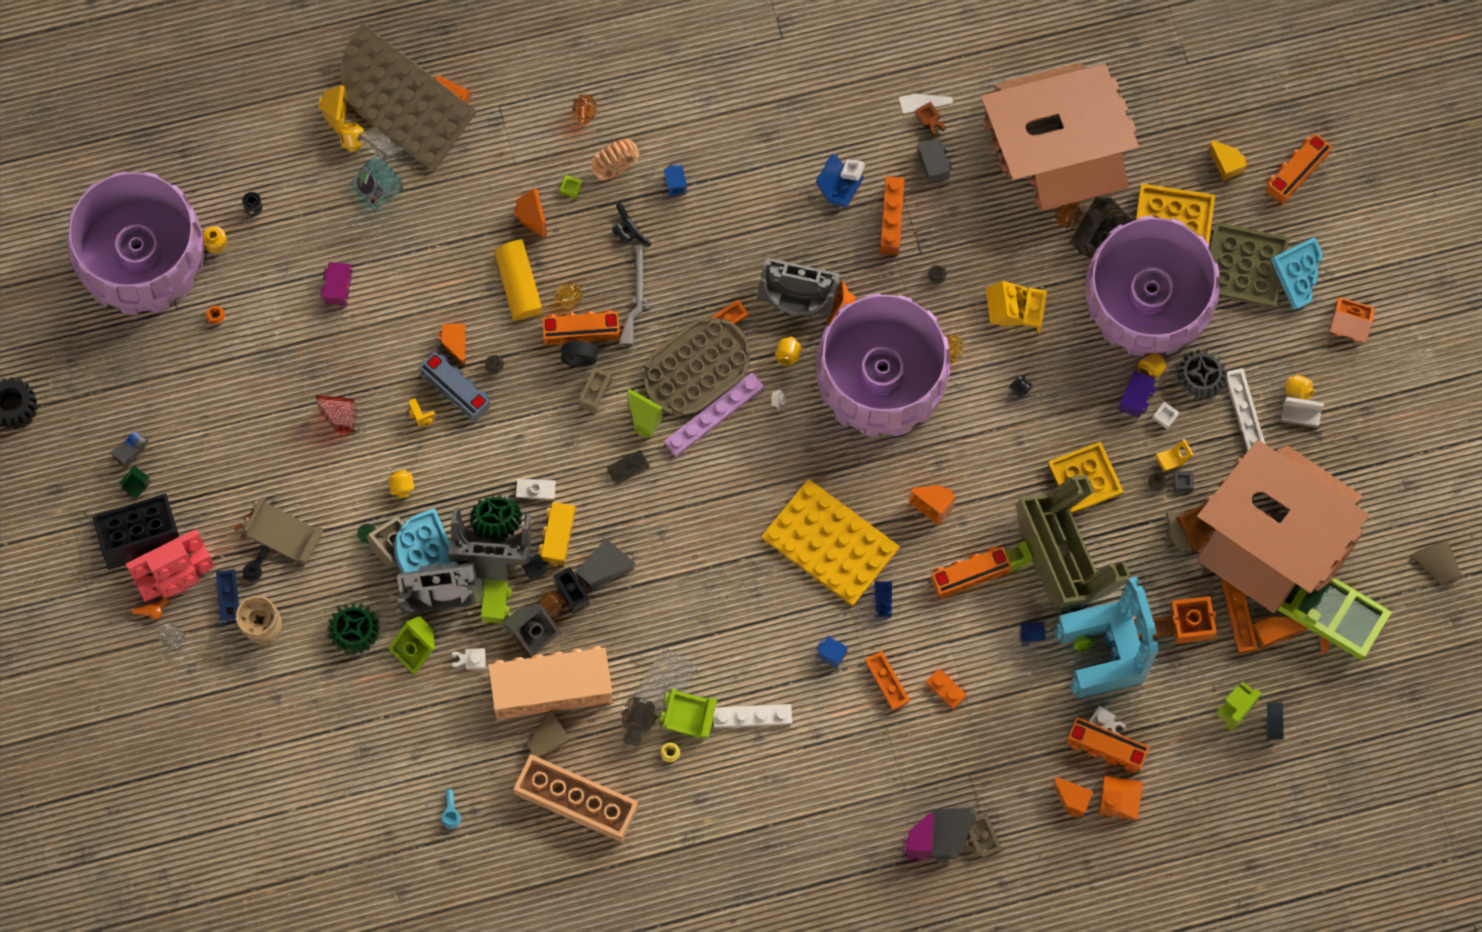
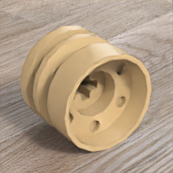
(251, 612)

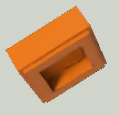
(1323, 644)

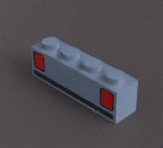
(455, 386)

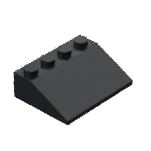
(135, 530)

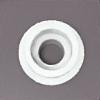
(778, 399)

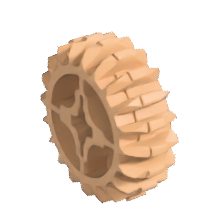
(614, 159)

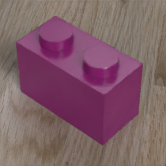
(337, 283)

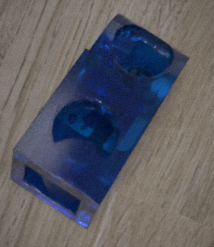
(883, 599)

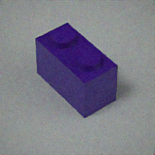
(1136, 395)

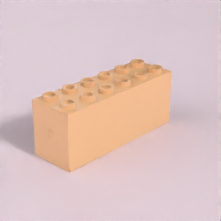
(550, 682)

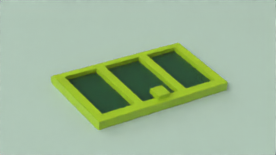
(1338, 615)

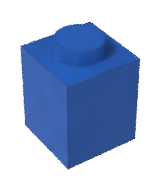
(675, 180)
(831, 651)

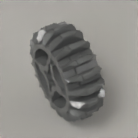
(1187, 377)

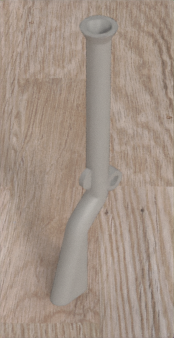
(627, 334)

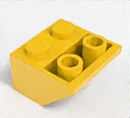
(1006, 303)

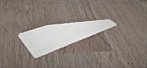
(914, 101)

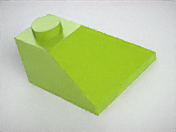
(644, 414)
(413, 644)

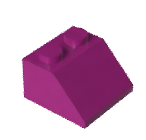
(919, 839)

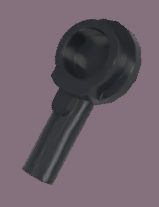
(253, 571)

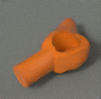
(152, 610)

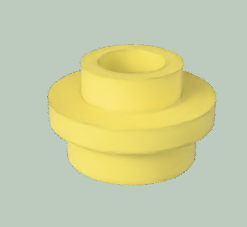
(670, 746)

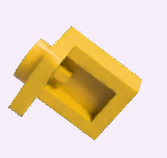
(421, 419)

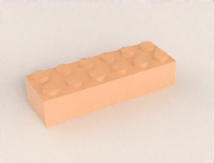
(576, 798)

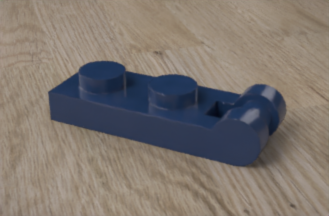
(227, 594)

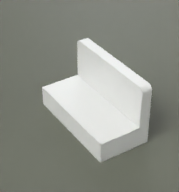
(1301, 412)

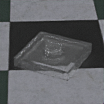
(380, 144)

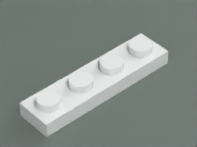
(752, 716)

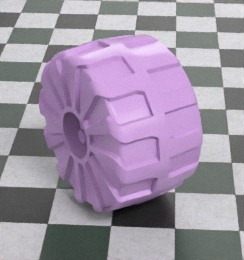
(128, 213)
(1160, 256)
(890, 335)

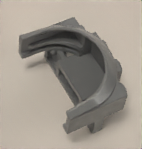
(489, 557)

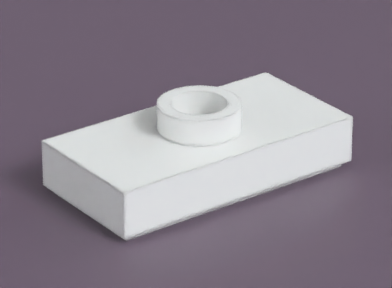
(535, 489)

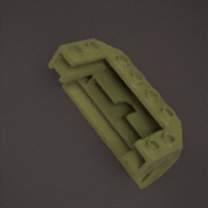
(1059, 547)

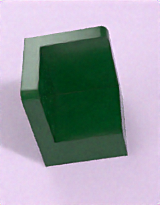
(135, 482)

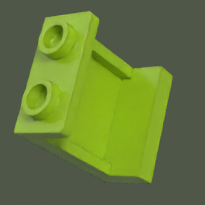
(687, 714)

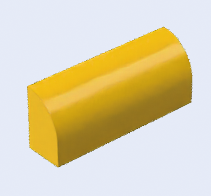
(518, 280)

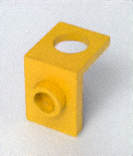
(1172, 458)

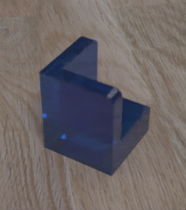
(1032, 633)

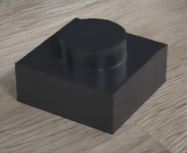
(534, 568)

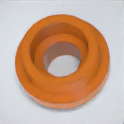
(215, 310)

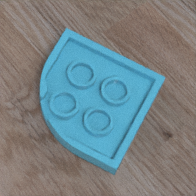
(421, 542)

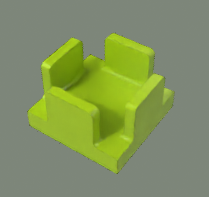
(1238, 705)

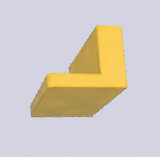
(1034, 308)

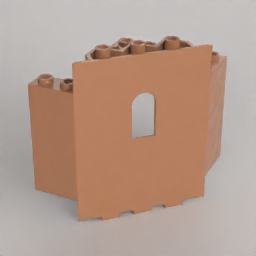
(1071, 161)
(1272, 556)

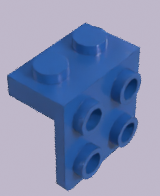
(833, 186)

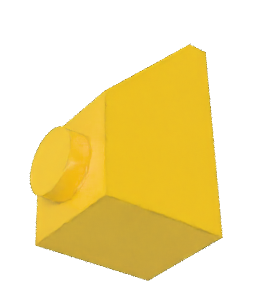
(1227, 159)

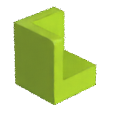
(1020, 556)

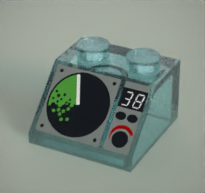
(377, 182)

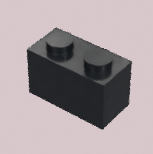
(571, 590)

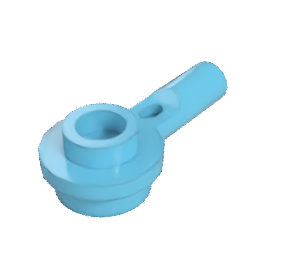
(451, 817)

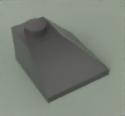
(531, 628)

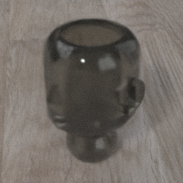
(637, 719)

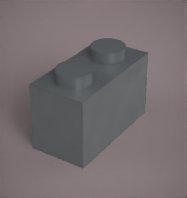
(934, 160)

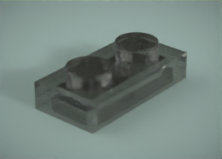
(628, 467)

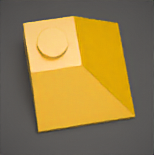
(334, 107)

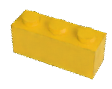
(557, 533)

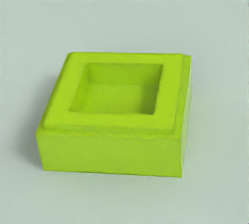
(570, 186)

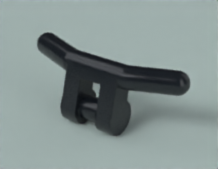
(627, 223)

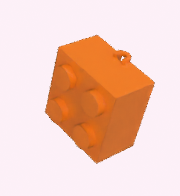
(1193, 620)

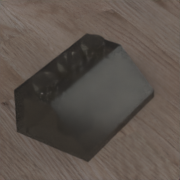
(1097, 223)

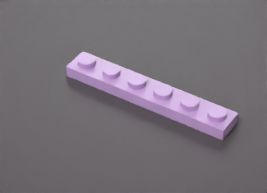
(713, 415)

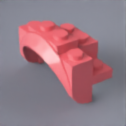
(171, 567)

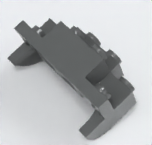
(797, 288)
(439, 587)

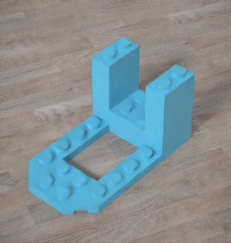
(1128, 657)

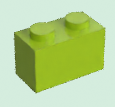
(495, 601)

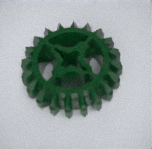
(495, 517)
(350, 633)

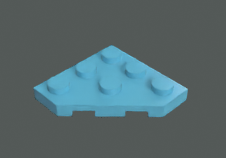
(1298, 271)

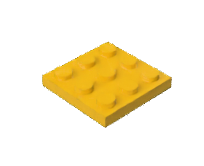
(1093, 463)

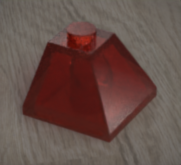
(339, 412)

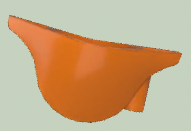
(842, 297)

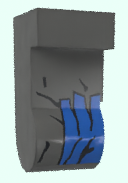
(129, 449)

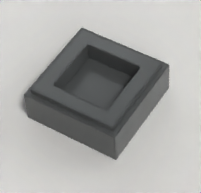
(1183, 481)

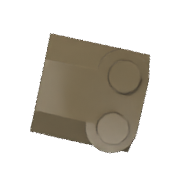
(383, 541)

